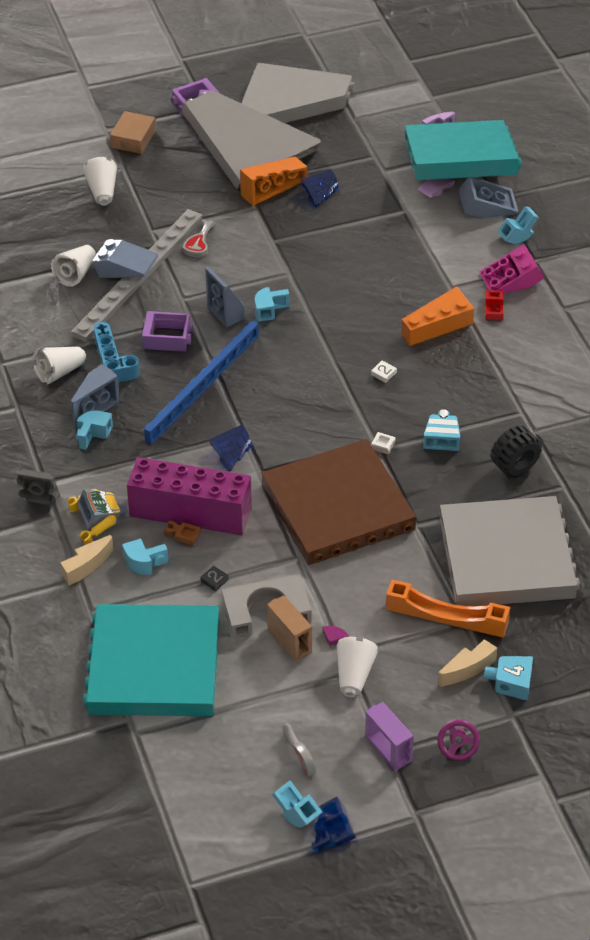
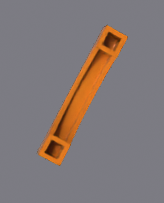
(486, 619)

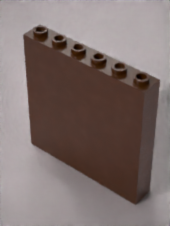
(338, 501)

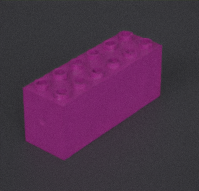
(189, 495)

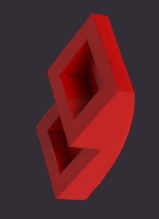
(494, 305)

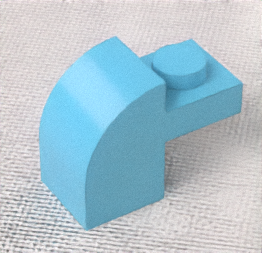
(520, 229)
(268, 301)
(91, 425)
(141, 559)
(296, 809)

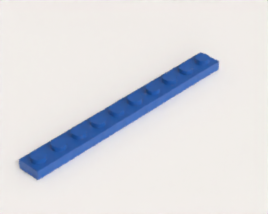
(201, 382)

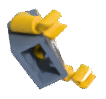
(98, 511)

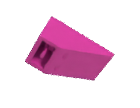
(512, 272)

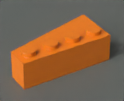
(270, 179)
(438, 317)

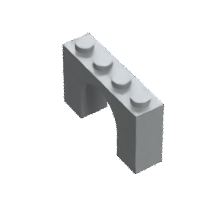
(240, 598)

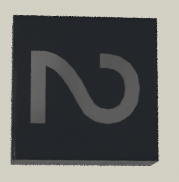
(214, 578)

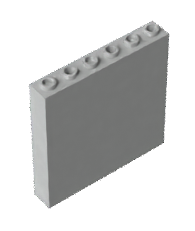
(508, 551)

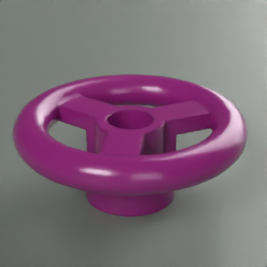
(458, 732)

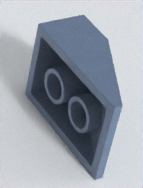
(486, 199)
(123, 259)
(222, 300)
(96, 393)

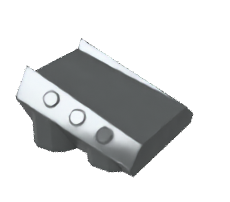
(37, 487)

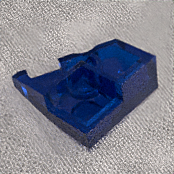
(320, 186)
(231, 445)
(332, 826)

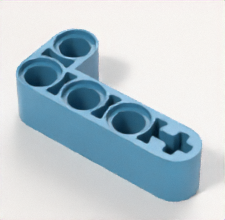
(124, 367)

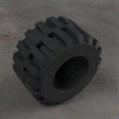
(516, 451)

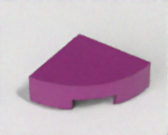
(333, 634)

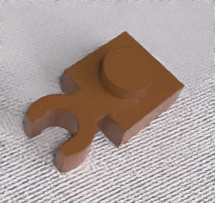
(184, 534)

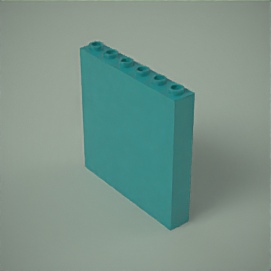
(461, 150)
(152, 660)

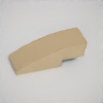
(86, 560)
(467, 664)

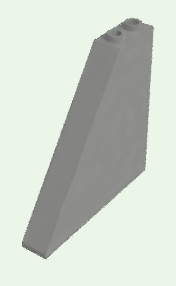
(296, 92)
(242, 135)

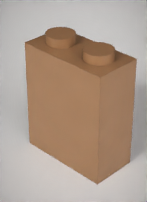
(133, 132)
(289, 628)

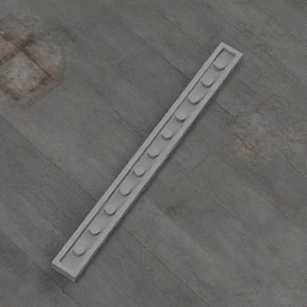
(128, 285)

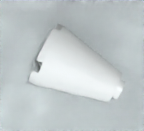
(101, 178)
(72, 264)
(57, 362)
(354, 664)

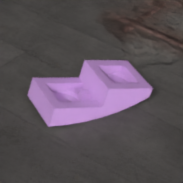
(447, 117)
(434, 187)

